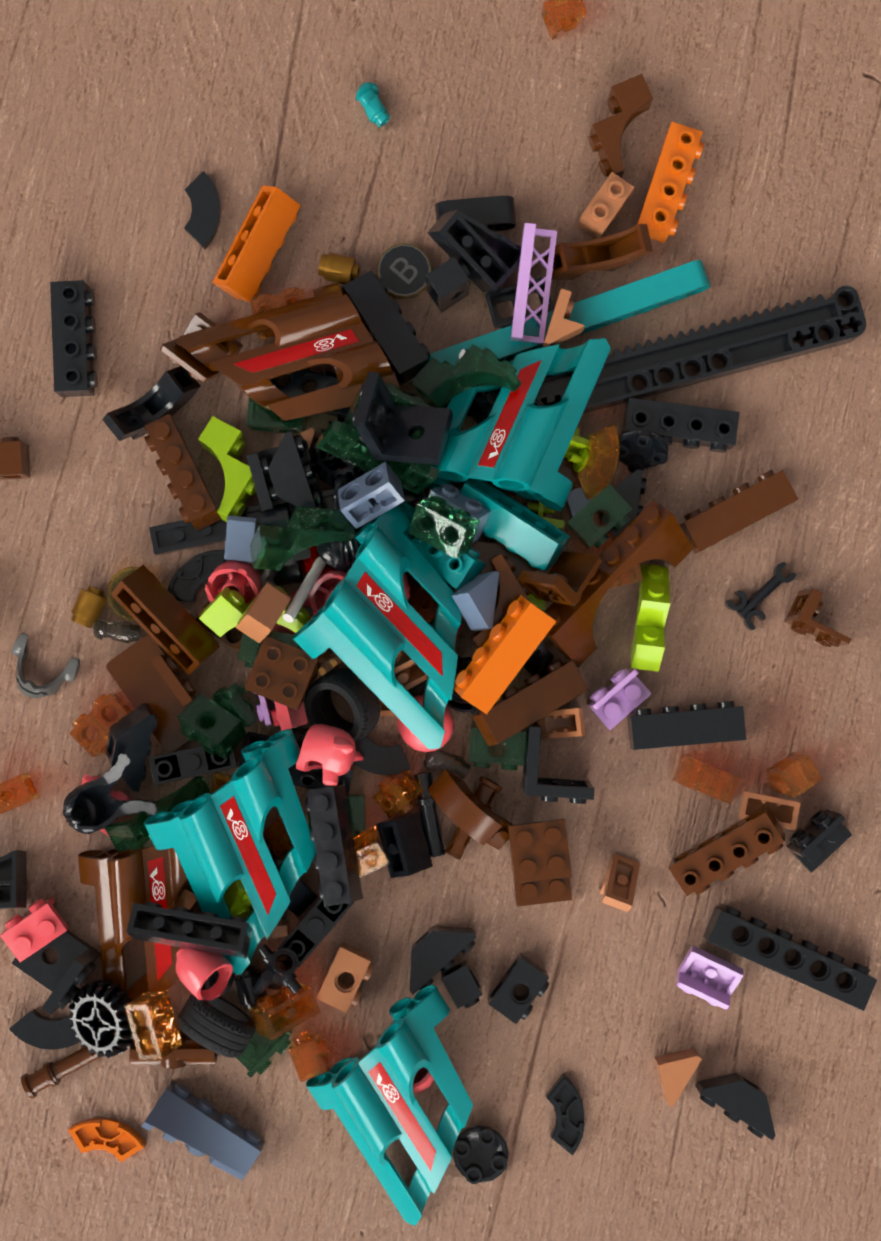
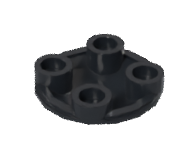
(642, 449)
(480, 1154)

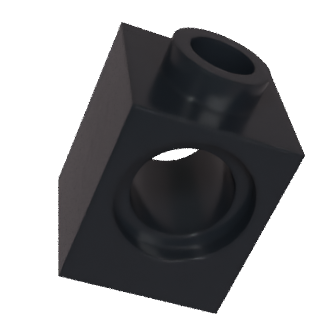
(462, 985)

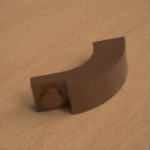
(468, 811)

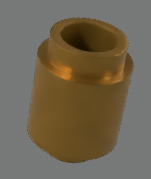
(338, 268)
(88, 606)

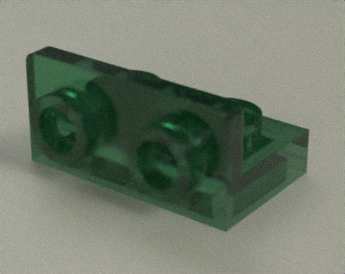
(231, 700)
(260, 1050)

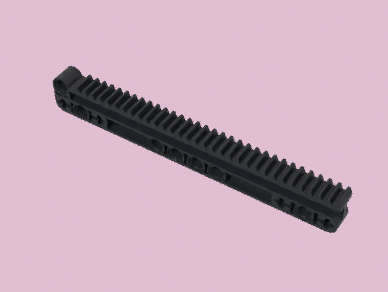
(739, 345)

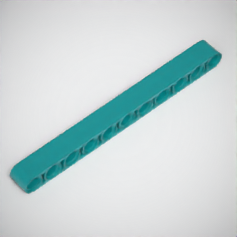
(597, 310)

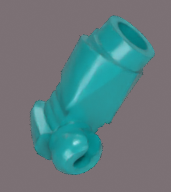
(374, 108)

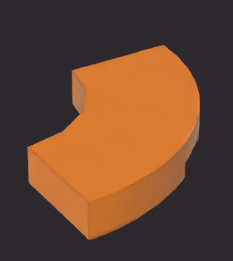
(108, 1136)

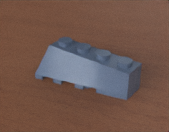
(204, 1130)

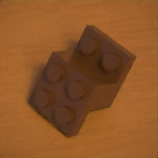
(540, 862)

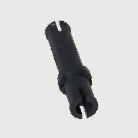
(429, 815)

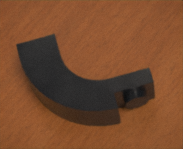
(165, 398)

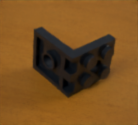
(389, 426)
(549, 788)
(61, 977)

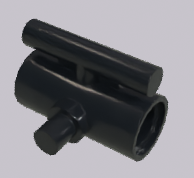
(278, 971)

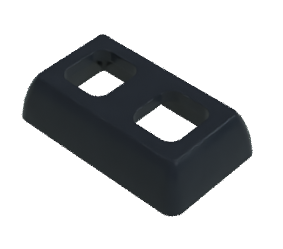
(506, 294)

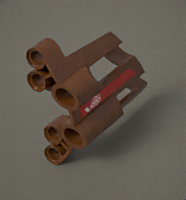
(306, 335)
(128, 879)

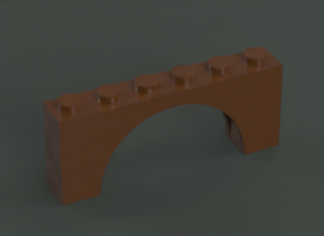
(648, 537)

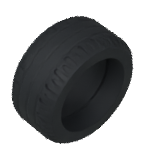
(360, 698)
(217, 1025)

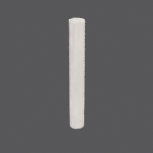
(304, 590)

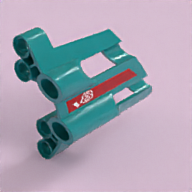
(523, 442)
(372, 622)
(223, 838)
(379, 1104)

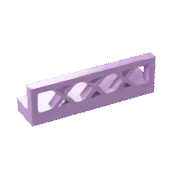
(524, 277)

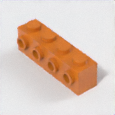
(669, 180)
(256, 243)
(503, 654)

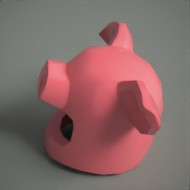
(329, 750)

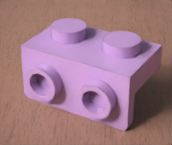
(708, 977)

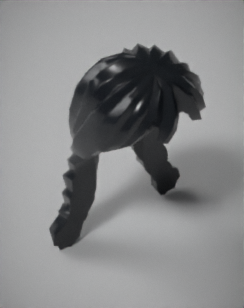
(339, 554)
(92, 808)

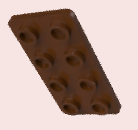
(153, 678)

